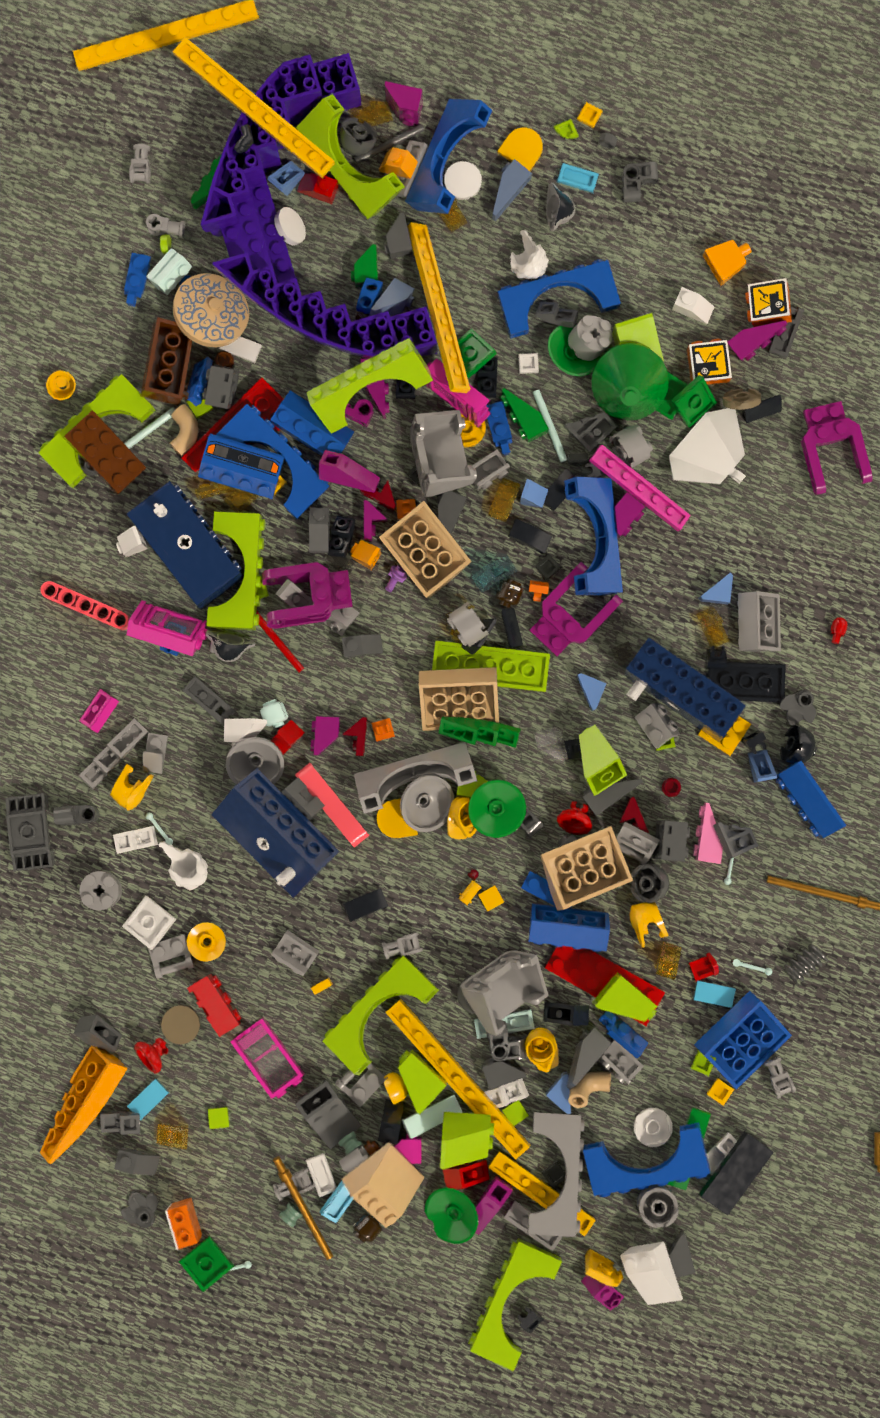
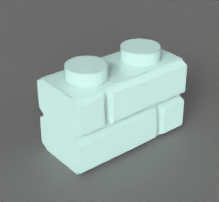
(169, 271)

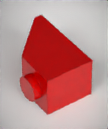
(319, 188)
(466, 1174)

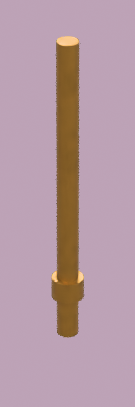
(860, 901)
(286, 1176)

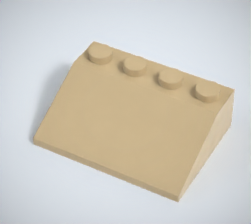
(425, 550)
(458, 694)
(585, 868)
(384, 1184)

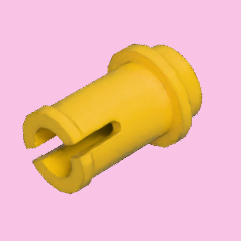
(469, 892)

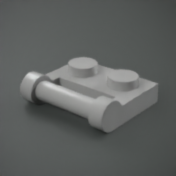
(638, 841)
(170, 949)
(364, 1086)

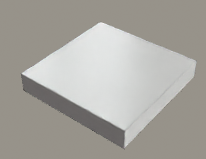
(149, 922)

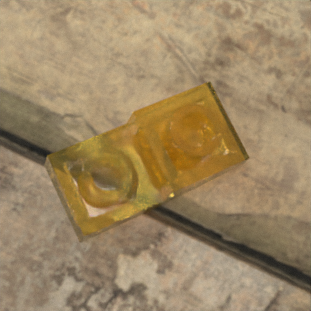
(504, 499)

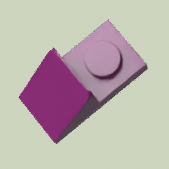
(371, 515)

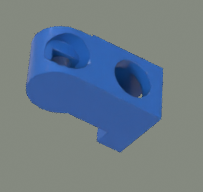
(368, 296)

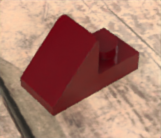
(384, 498)
(358, 730)
(632, 811)

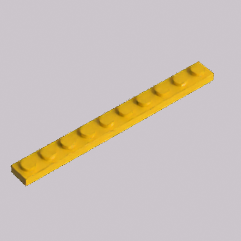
(165, 34)
(253, 107)
(438, 308)
(457, 1077)

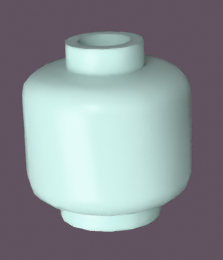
(274, 713)

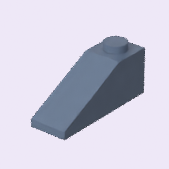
(512, 182)
(394, 299)

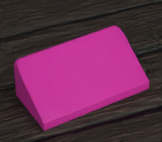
(99, 711)

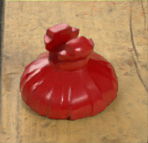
(575, 820)
(151, 1055)

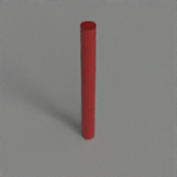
(279, 643)

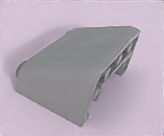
(440, 452)
(504, 987)

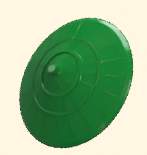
(564, 356)
(497, 808)
(452, 1215)

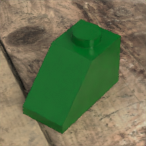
(365, 267)

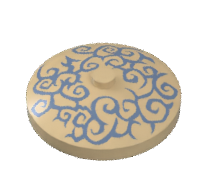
(210, 310)

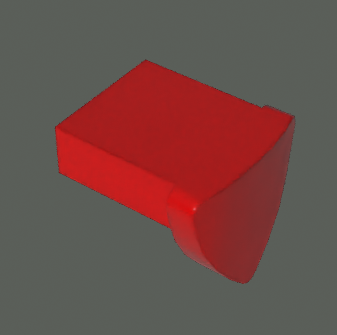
(704, 967)

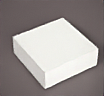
(528, 363)

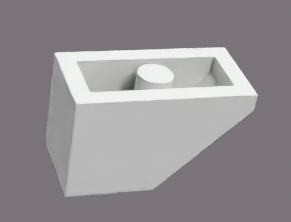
(693, 306)
(131, 542)
(242, 728)

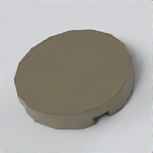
(741, 400)
(180, 1024)

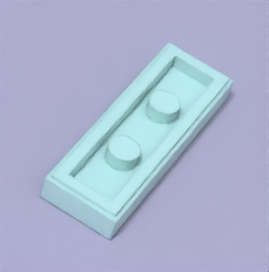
(515, 1022)
(430, 1117)

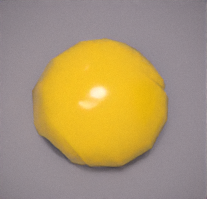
(60, 379)
(395, 1087)

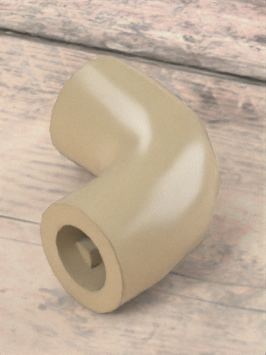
(188, 430)
(589, 1083)

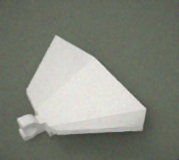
(710, 450)

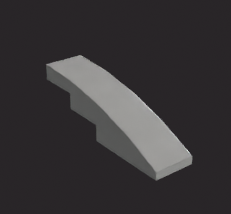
(113, 754)

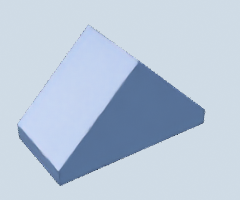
(286, 177)
(533, 494)
(720, 592)
(592, 689)
(761, 766)
(560, 1093)

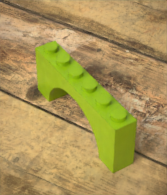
(367, 192)
(397, 362)
(117, 398)
(241, 609)
(347, 1037)
(524, 1263)

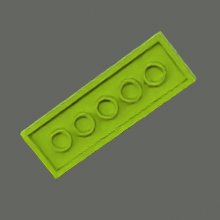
(514, 667)

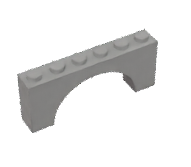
(379, 782)
(561, 1216)

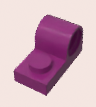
(356, 416)

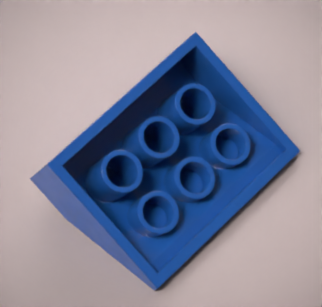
(743, 1039)

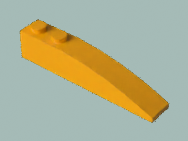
(91, 1088)

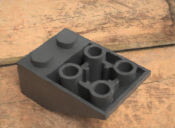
(327, 1113)

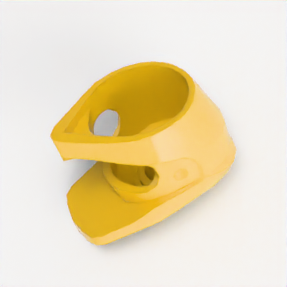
(129, 795)
(458, 825)
(643, 914)
(547, 1056)

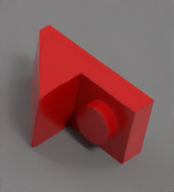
(287, 736)

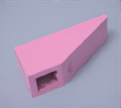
(709, 846)

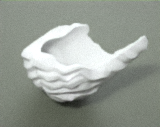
(531, 262)
(187, 866)

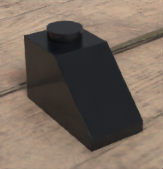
(566, 1013)
(391, 1122)

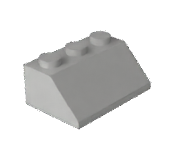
(759, 622)

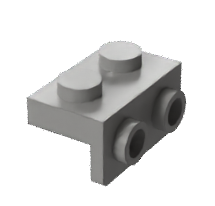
(490, 468)
(341, 619)
(657, 724)
(295, 953)
(621, 1062)

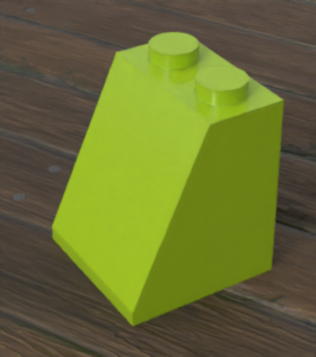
(640, 331)
(600, 761)
(625, 1000)
(420, 1080)
(465, 1138)

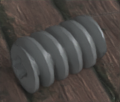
(805, 963)

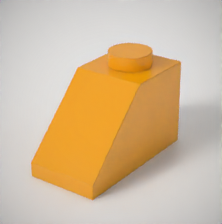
(399, 162)
(365, 554)

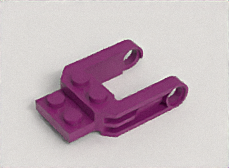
(827, 426)
(328, 593)
(558, 627)

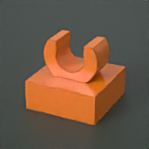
(404, 507)
(538, 588)
(383, 729)

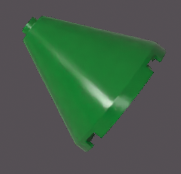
(630, 381)

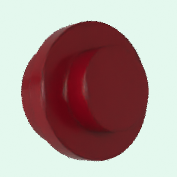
(671, 787)

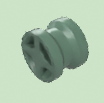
(350, 1142)
(290, 1214)

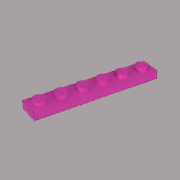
(639, 488)

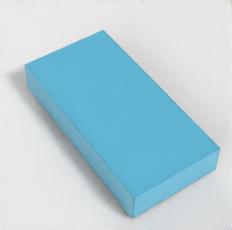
(577, 177)
(714, 994)
(148, 1098)
(337, 1203)

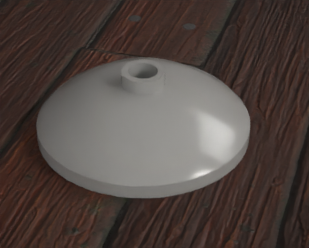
(240, 761)
(433, 810)

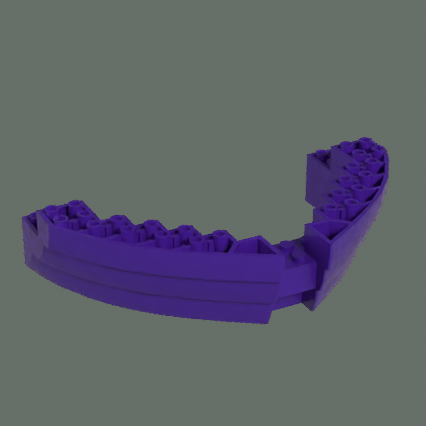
(244, 215)

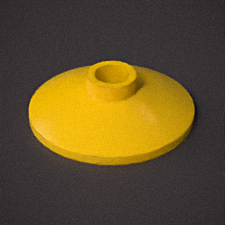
(196, 944)

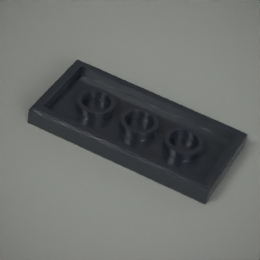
(751, 681)
(736, 1173)

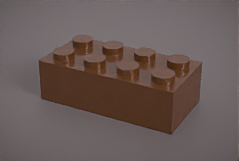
(166, 363)
(104, 452)

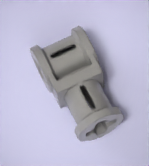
(140, 165)
(165, 226)
(404, 946)
(780, 1079)
(301, 1181)

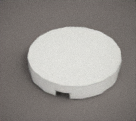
(463, 180)
(290, 226)
(647, 1127)

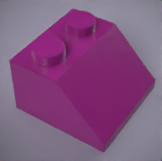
(405, 102)

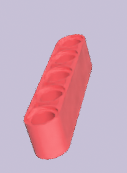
(77, 602)
(333, 806)

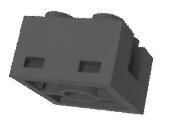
(221, 386)
(302, 799)
(672, 840)

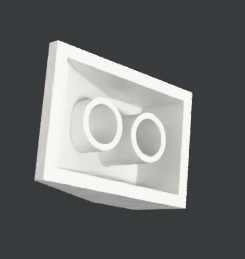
(652, 1273)

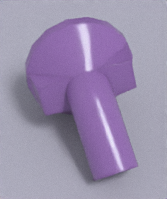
(397, 574)

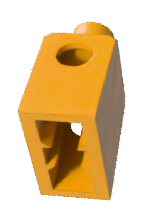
(726, 259)

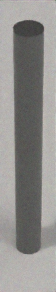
(390, 143)

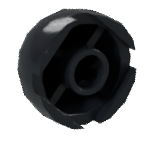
(799, 746)

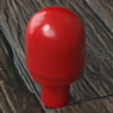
(839, 628)

